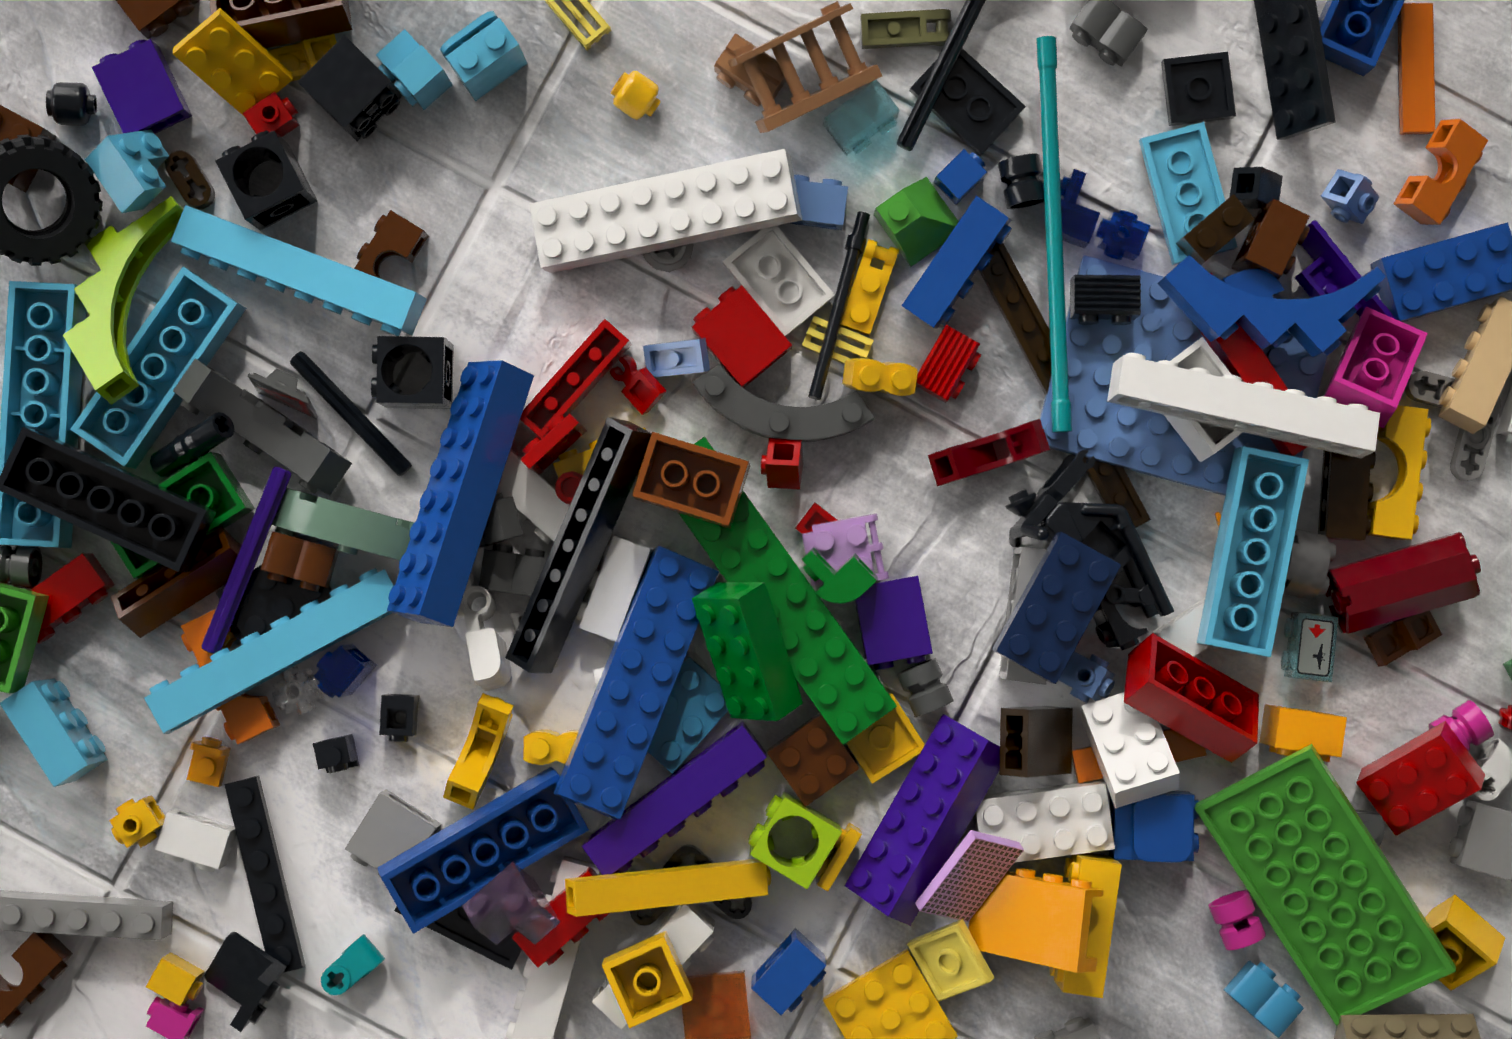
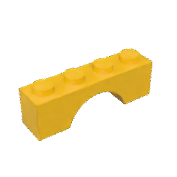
(1405, 436)

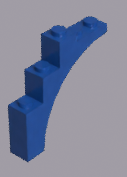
(1311, 321)

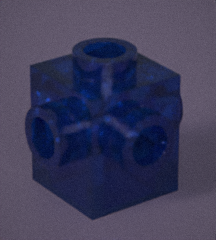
(1129, 227)

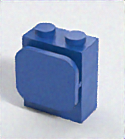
(1156, 828)

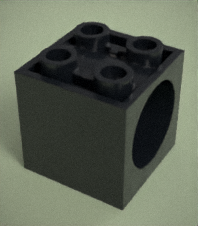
(351, 89)
(291, 195)
(435, 394)

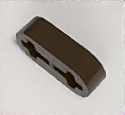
(195, 176)

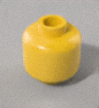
(635, 95)

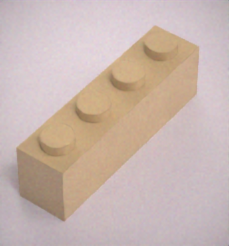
(1482, 371)

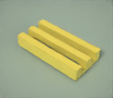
(595, 36)
(816, 321)

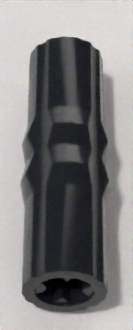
(192, 444)

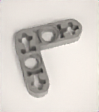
(1462, 441)

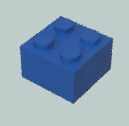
(789, 972)

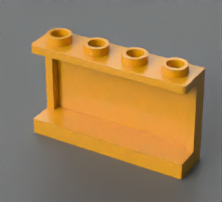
(1037, 920)

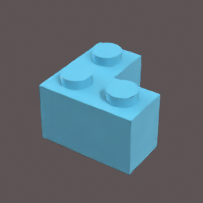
(416, 71)
(128, 168)

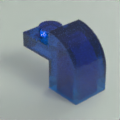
(1077, 221)

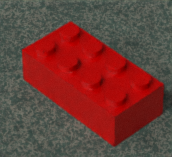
(1192, 698)

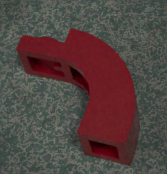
(988, 452)

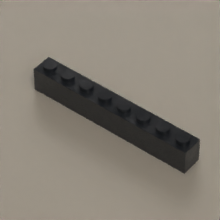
(579, 546)

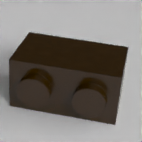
(1215, 230)

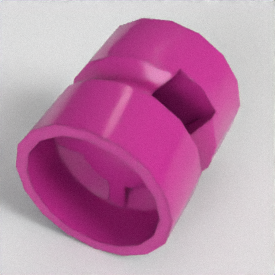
(1468, 724)
(1232, 909)

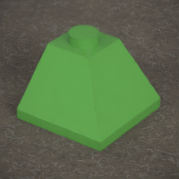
(916, 220)

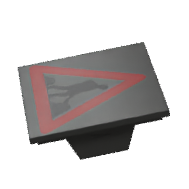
(283, 389)

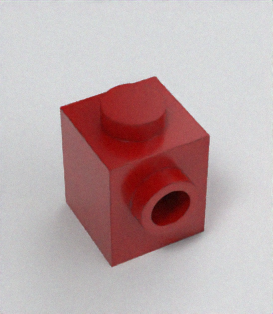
(272, 115)
(783, 463)

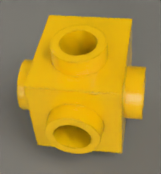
(137, 822)

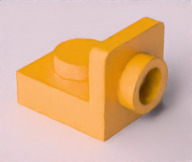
(208, 761)

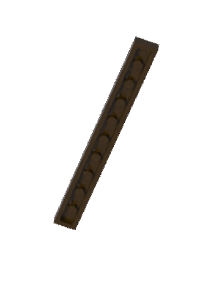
(1034, 341)

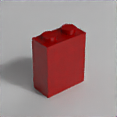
(741, 335)

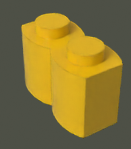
(884, 377)
(548, 746)

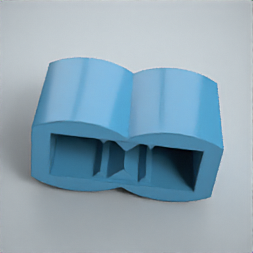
(1263, 998)

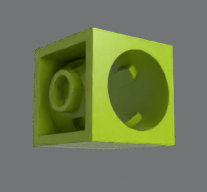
(799, 868)

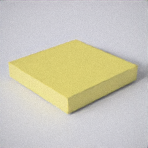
(950, 960)

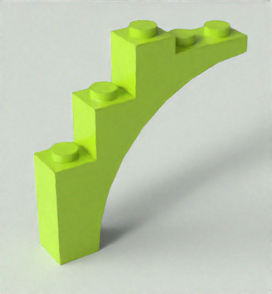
(108, 294)

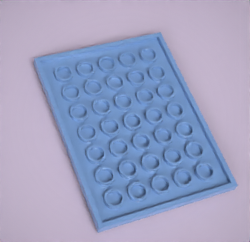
(1139, 437)

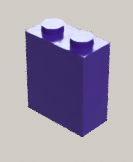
(141, 88)
(893, 623)

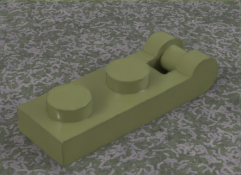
(904, 28)

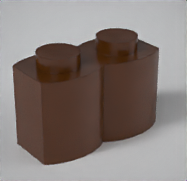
(299, 560)

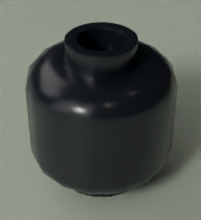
(70, 103)

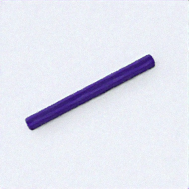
(246, 560)

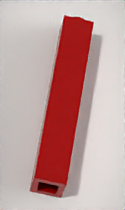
(1251, 364)

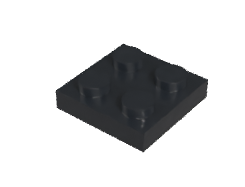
(1198, 88)

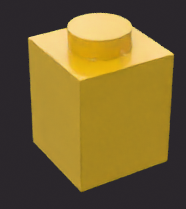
(176, 979)

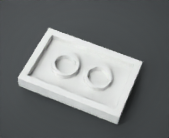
(778, 279)

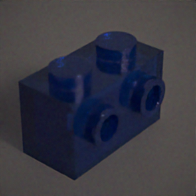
(343, 671)

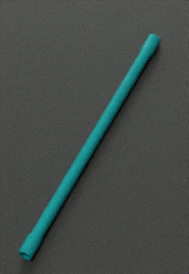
(1047, 67)

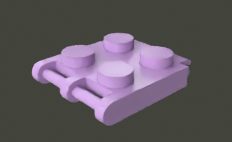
(842, 539)

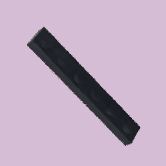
(264, 872)

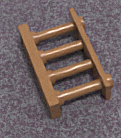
(829, 87)

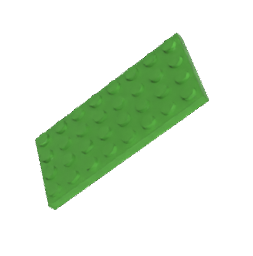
(1324, 885)

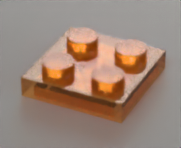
(717, 1007)

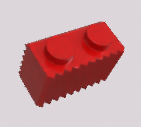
(947, 363)

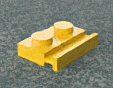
(838, 856)

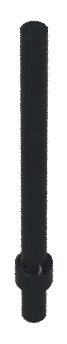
(855, 246)

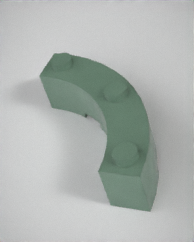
(342, 524)

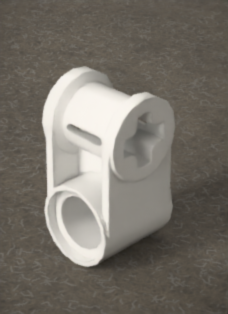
(1497, 765)

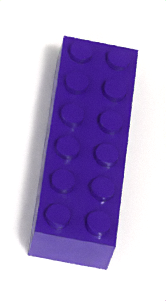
(675, 799)
(925, 819)

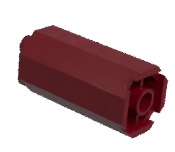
(1403, 583)

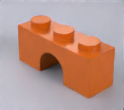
(1456, 151)

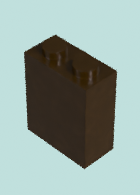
(1035, 741)

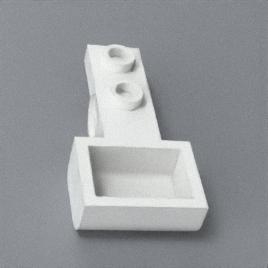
(484, 645)

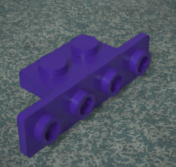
(1331, 270)

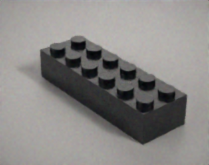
(105, 500)

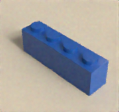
(957, 262)

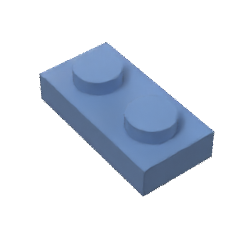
(677, 357)

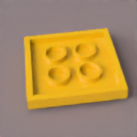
(889, 1004)

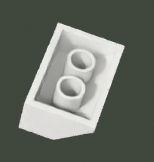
(1202, 438)

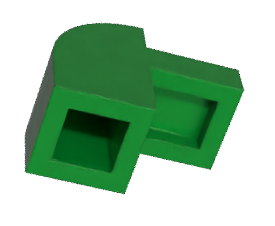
(841, 585)

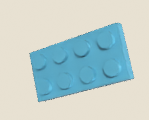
(1183, 182)

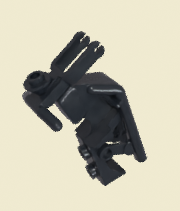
(1102, 528)

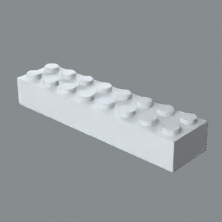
(666, 211)

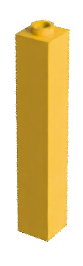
(666, 887)

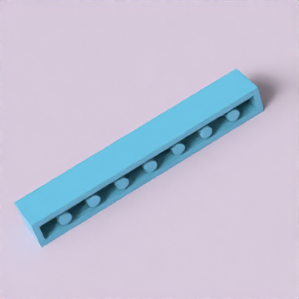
(298, 270)
(270, 653)

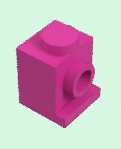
(171, 1019)

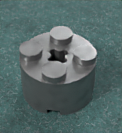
(1309, 565)

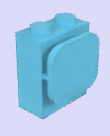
(483, 54)

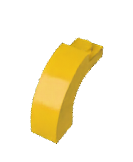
(479, 751)

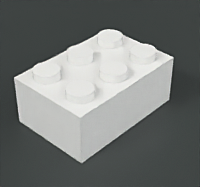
(1129, 751)

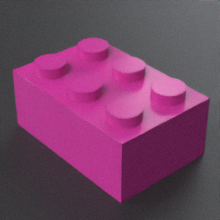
(1376, 363)

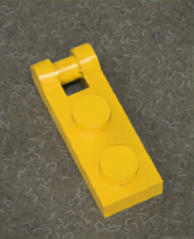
(868, 288)

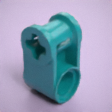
(354, 963)

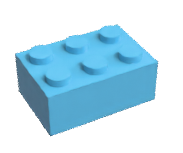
(54, 731)

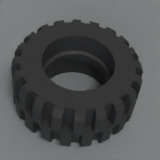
(79, 212)

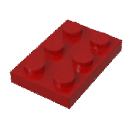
(562, 435)

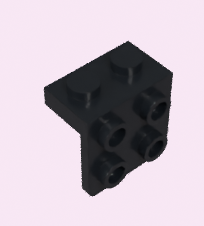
(245, 976)

